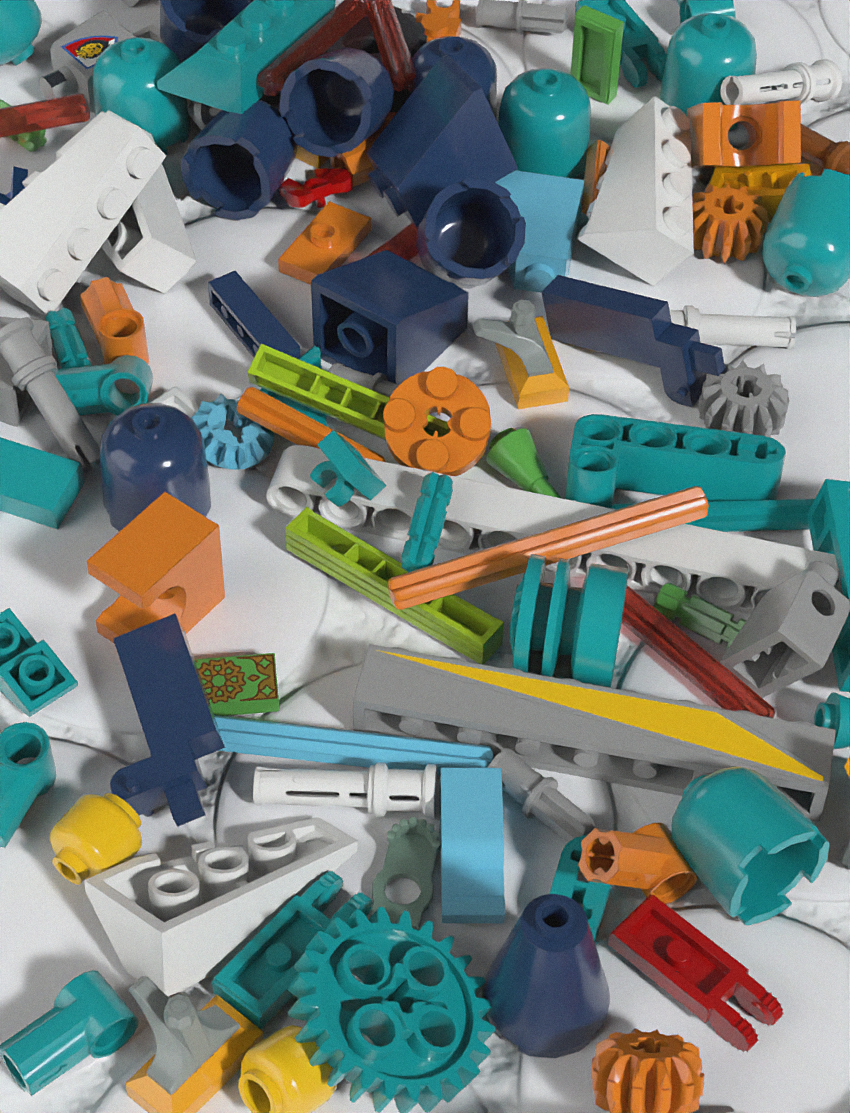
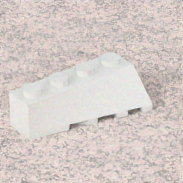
(645, 195)
(72, 209)
(151, 236)

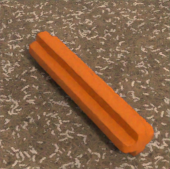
(289, 422)

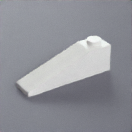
(201, 910)

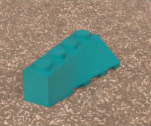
(228, 65)

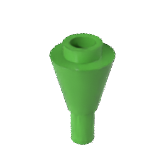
(518, 460)

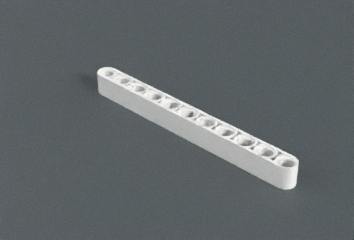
(705, 562)

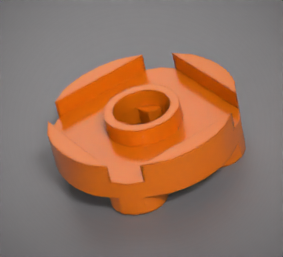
(438, 392)

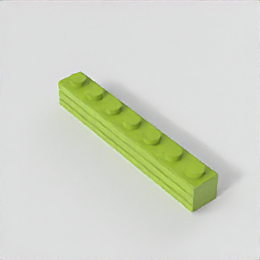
(325, 392)
(368, 572)

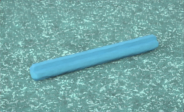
(346, 746)

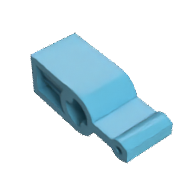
(472, 845)

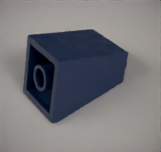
(437, 141)
(385, 316)

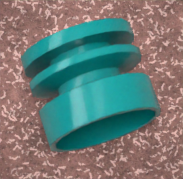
(569, 620)

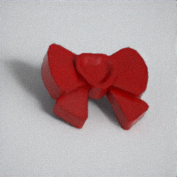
(325, 183)

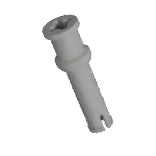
(36, 374)

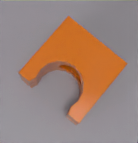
(771, 128)
(160, 567)

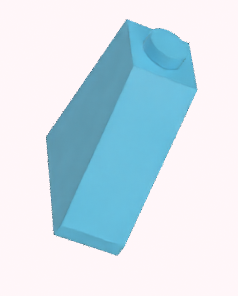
(552, 222)

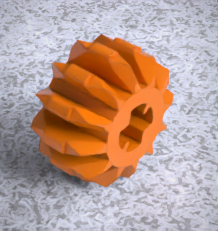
(728, 222)
(647, 1073)

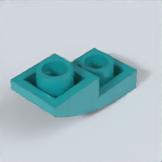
(29, 670)

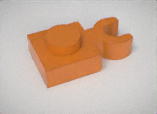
(440, 21)

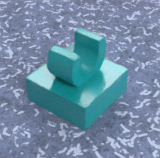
(349, 469)

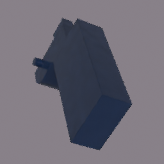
(631, 329)
(173, 719)

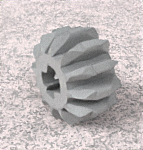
(744, 401)

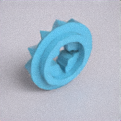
(221, 446)

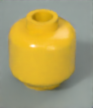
(95, 836)
(280, 1077)

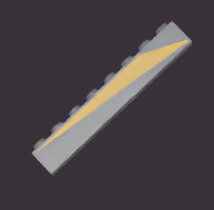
(587, 726)

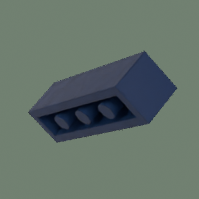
(248, 316)

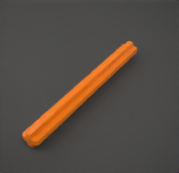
(561, 542)

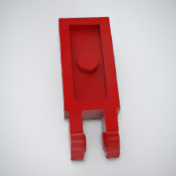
(694, 971)

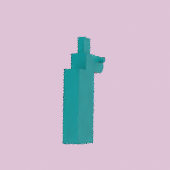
(37, 483)

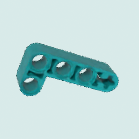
(668, 458)

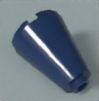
(548, 981)

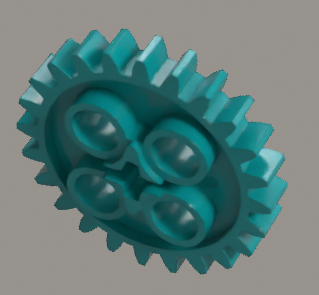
(391, 1011)

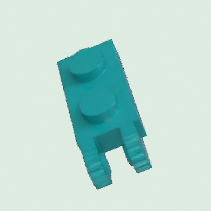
(637, 41)
(262, 971)

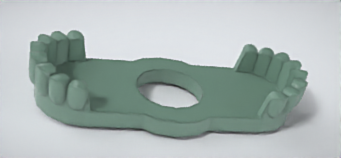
(410, 856)

